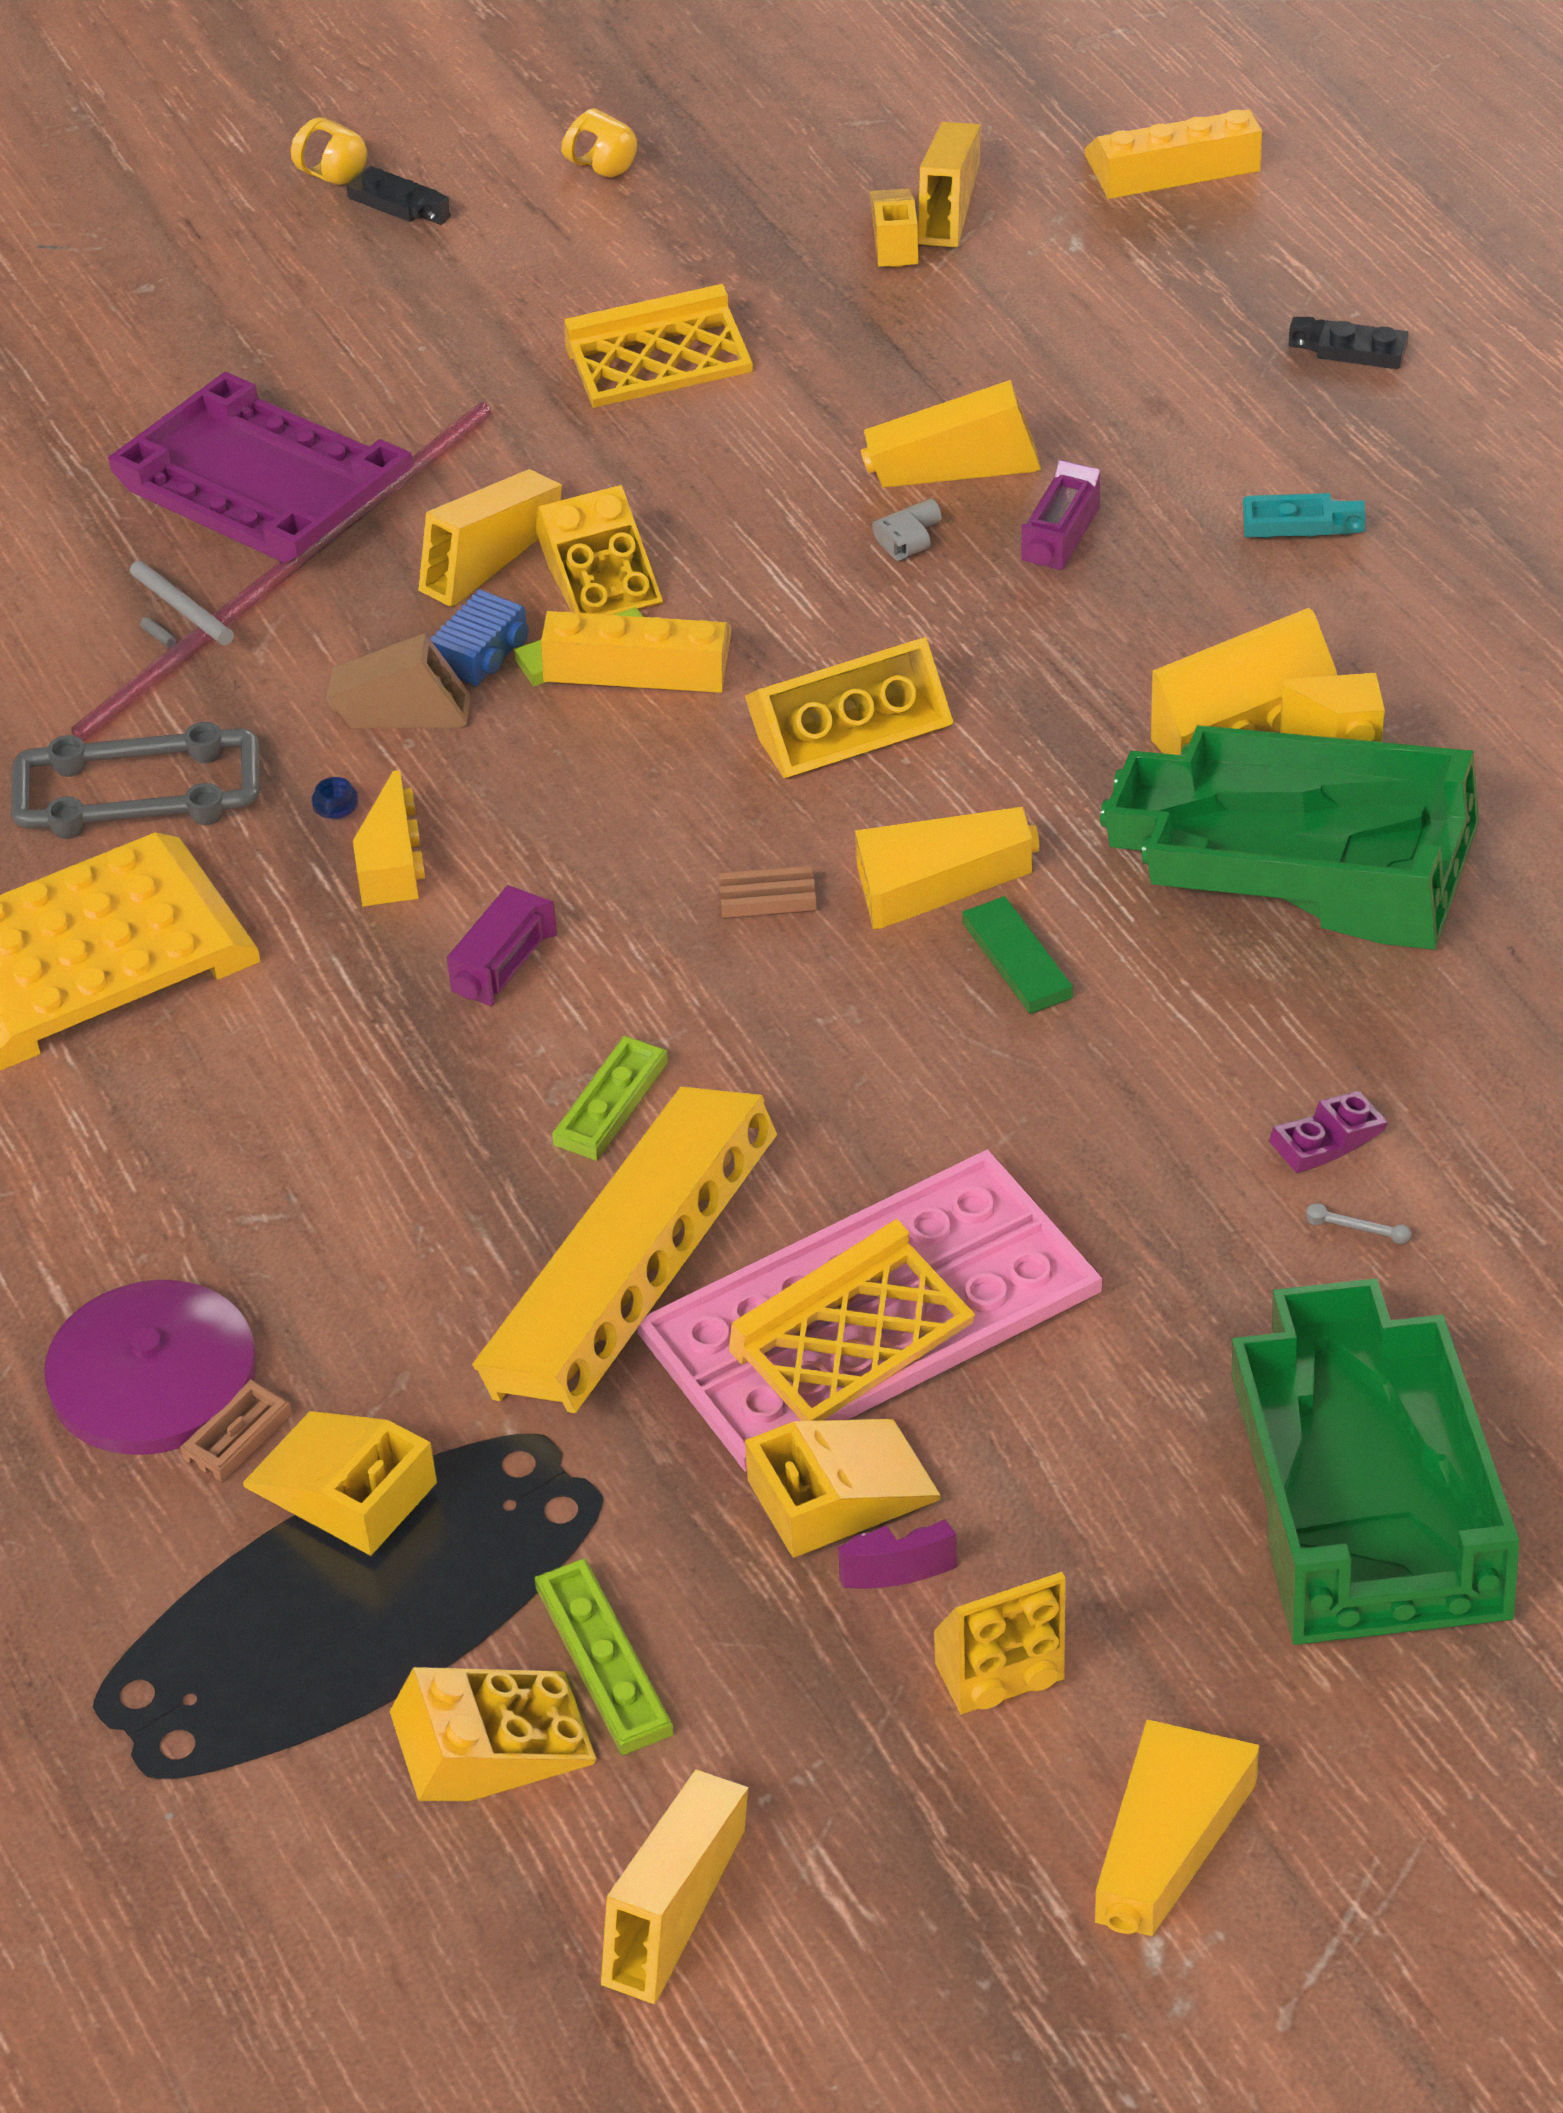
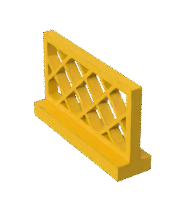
(649, 324)
(817, 1297)

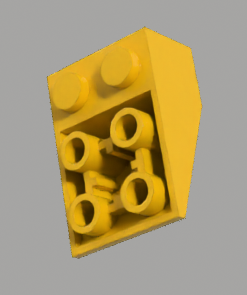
(597, 553)
(347, 1476)
(835, 1479)
(1003, 1644)
(487, 1730)

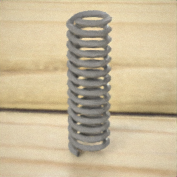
(158, 632)

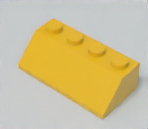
(1176, 153)
(635, 651)
(1236, 681)
(850, 708)

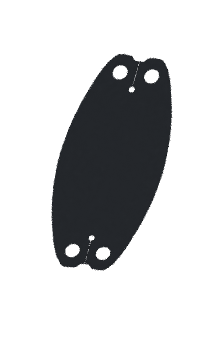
(320, 1633)

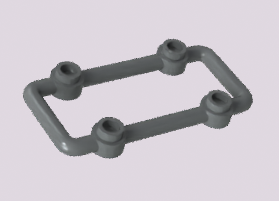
(69, 754)

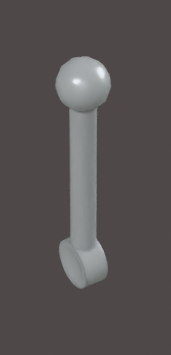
(1318, 1214)

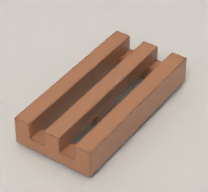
(767, 891)
(243, 1433)

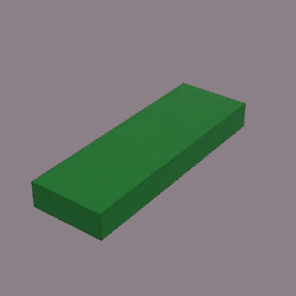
(1017, 955)

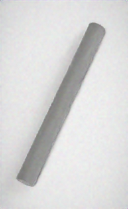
(182, 603)

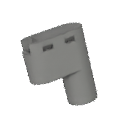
(905, 532)

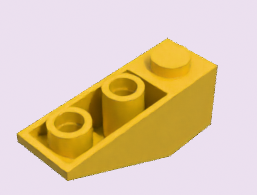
(895, 227)
(383, 847)

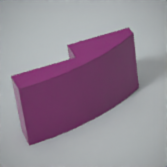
(1333, 1131)
(883, 1561)

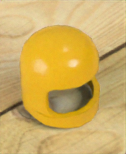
(613, 149)
(342, 158)

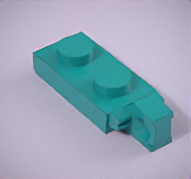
(1301, 515)

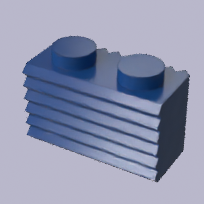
(481, 636)

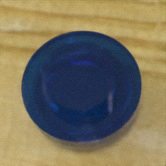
(334, 798)

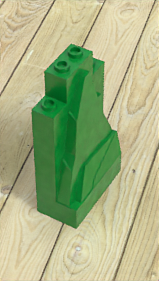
(1330, 824)
(1372, 1469)

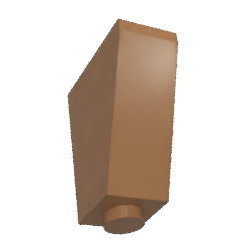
(399, 689)

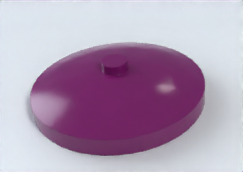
(148, 1365)

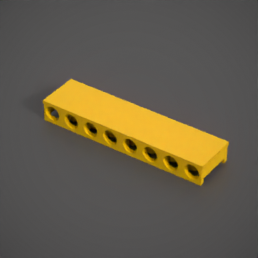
(621, 1240)

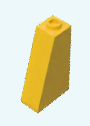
(947, 183)
(954, 441)
(481, 534)
(940, 861)
(1170, 1819)
(670, 1884)

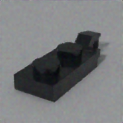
(398, 196)
(1349, 342)

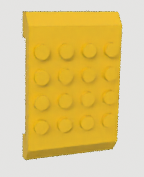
(109, 937)

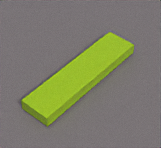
(604, 1657)

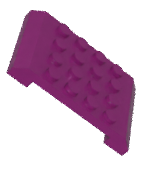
(255, 469)

